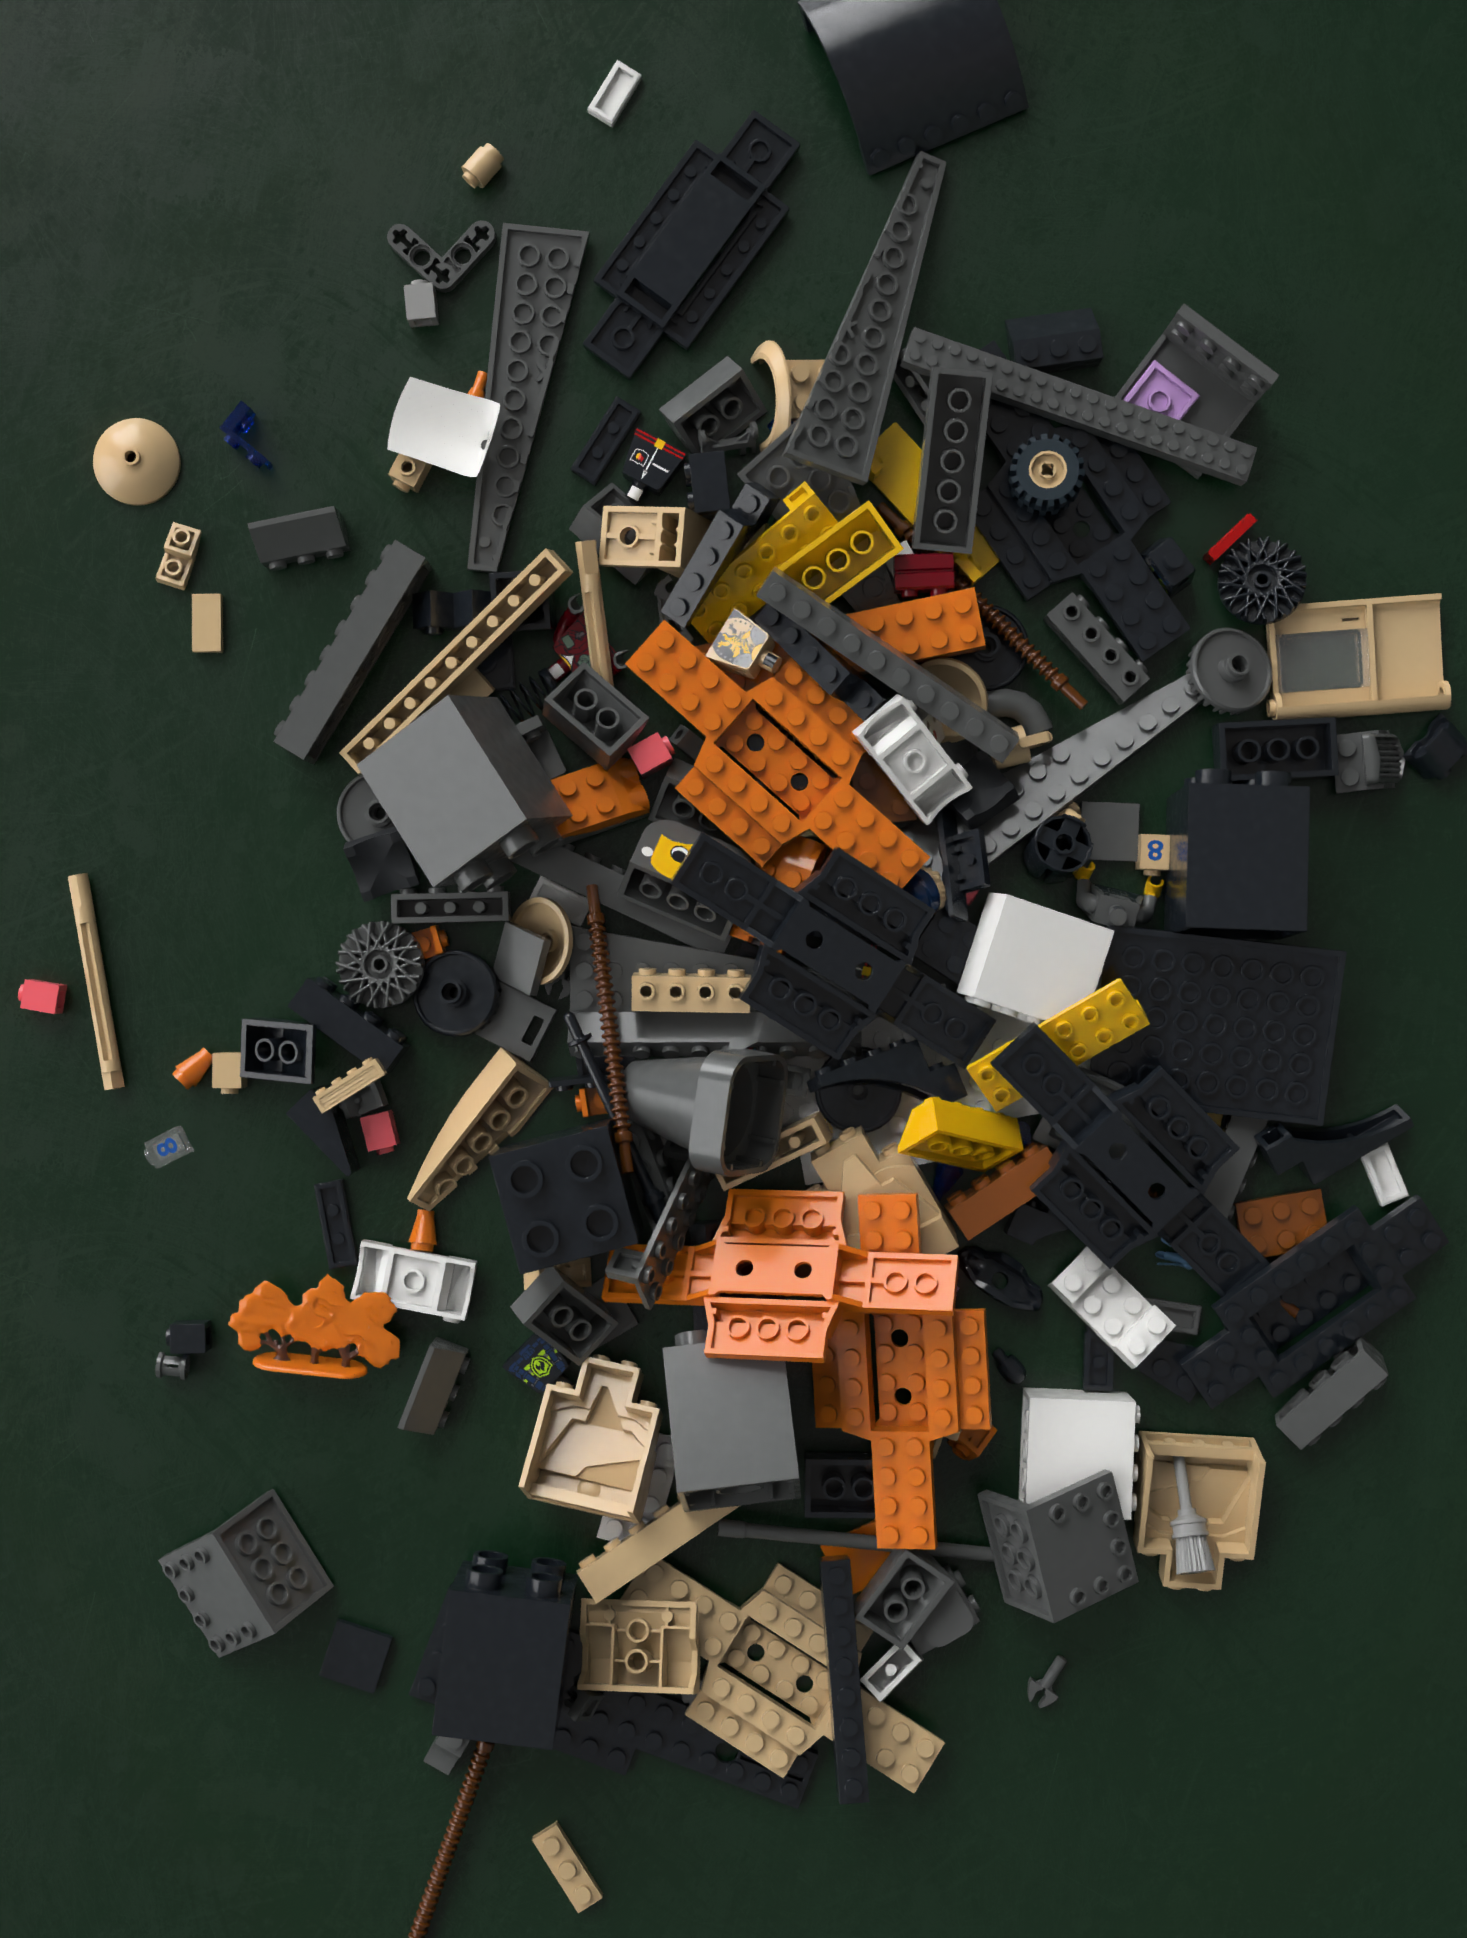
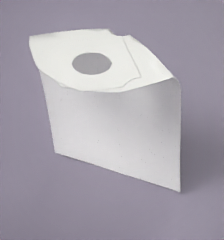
(442, 427)

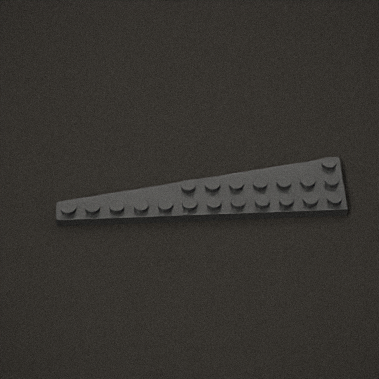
(529, 317)
(852, 389)

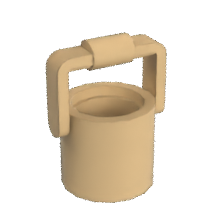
(1021, 752)

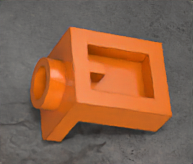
(432, 941)
(589, 1102)
(971, 1442)

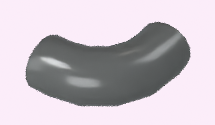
(1019, 707)

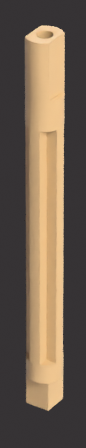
(594, 608)
(96, 981)

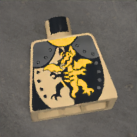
(743, 647)

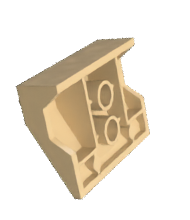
(640, 1646)

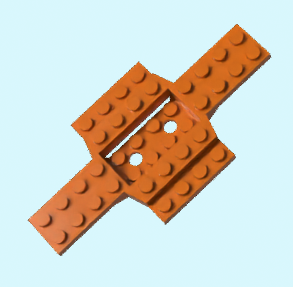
(739, 802)
(776, 1236)
(940, 1366)

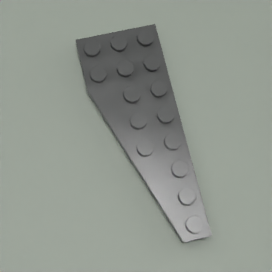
(837, 494)

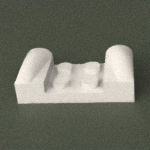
(912, 758)
(416, 1279)

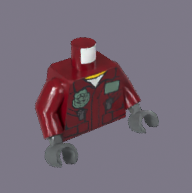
(572, 643)

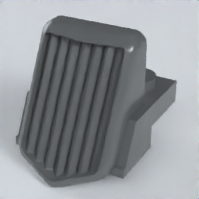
(1368, 761)

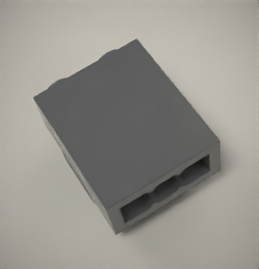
(949, 1619)

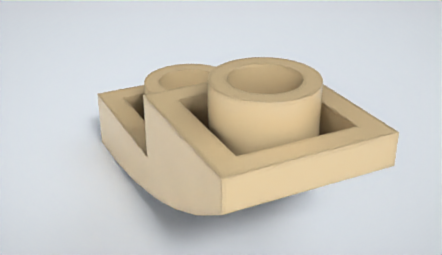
(179, 556)

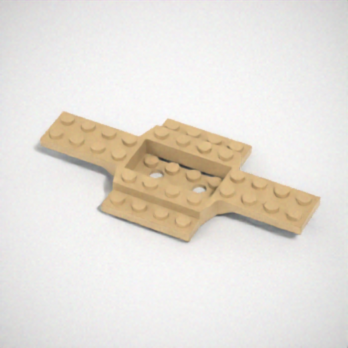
(755, 1720)

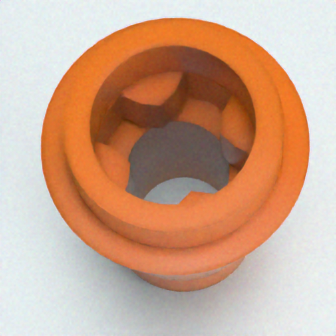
(193, 1069)
(423, 1232)

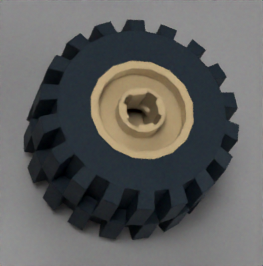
(1046, 474)

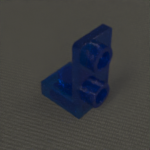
(241, 421)

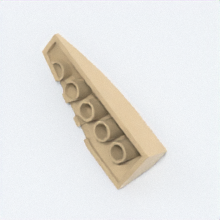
(487, 1113)

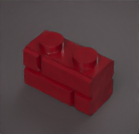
(923, 574)

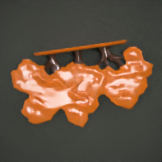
(322, 1321)

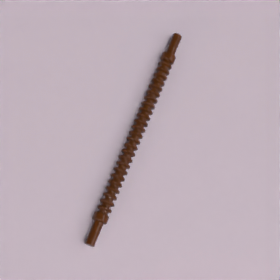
(1058, 681)
(623, 1136)
(451, 1838)

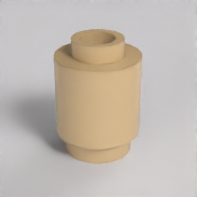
(482, 166)

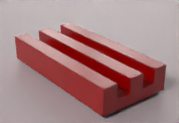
(1229, 538)

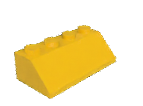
(844, 554)
(960, 1135)

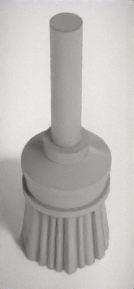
(1189, 1529)

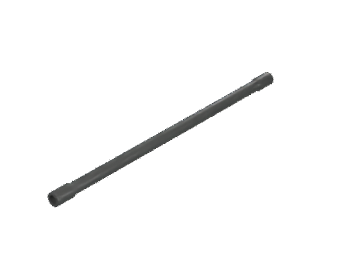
(743, 1530)

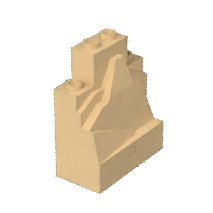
(856, 1168)
(594, 1443)
(1223, 1486)

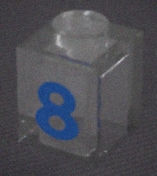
(167, 1147)

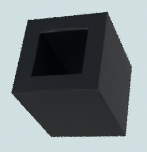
(189, 1336)

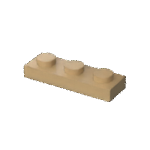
(567, 1867)

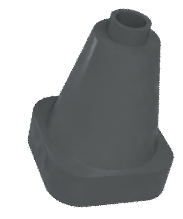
(714, 1106)

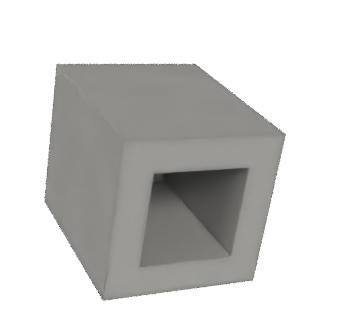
(421, 304)

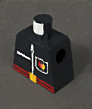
(650, 465)

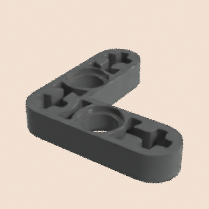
(447, 262)

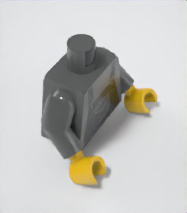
(1112, 905)

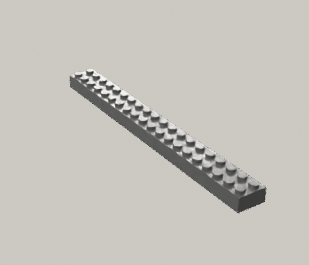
(1087, 409)

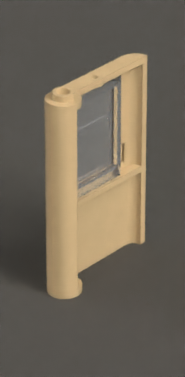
(1361, 667)

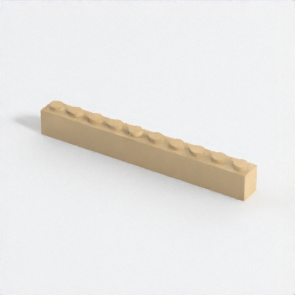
(462, 654)

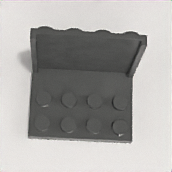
(1212, 366)
(1060, 1548)
(247, 1575)

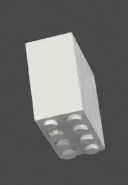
(1032, 959)
(1074, 1437)

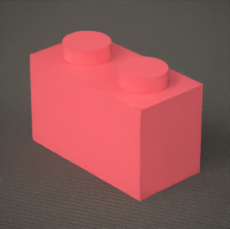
(652, 754)

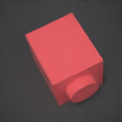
(42, 996)
(380, 1132)

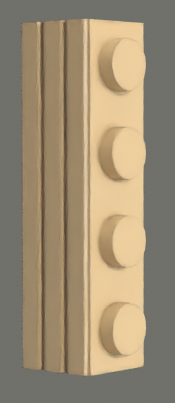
(348, 1086)

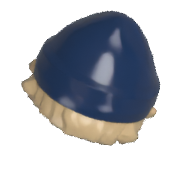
(928, 888)

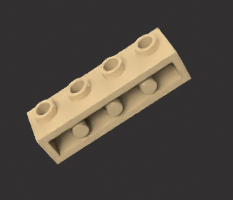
(689, 991)

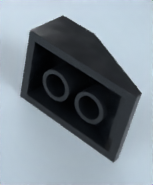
(278, 1050)
(327, 1131)

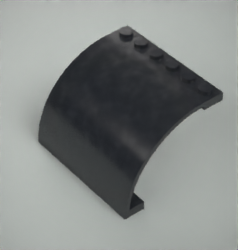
(917, 70)

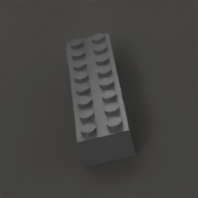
(353, 652)

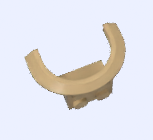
(792, 385)

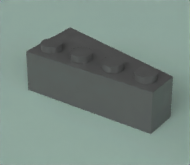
(1332, 1393)

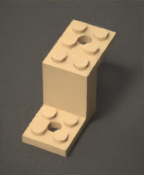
(663, 537)

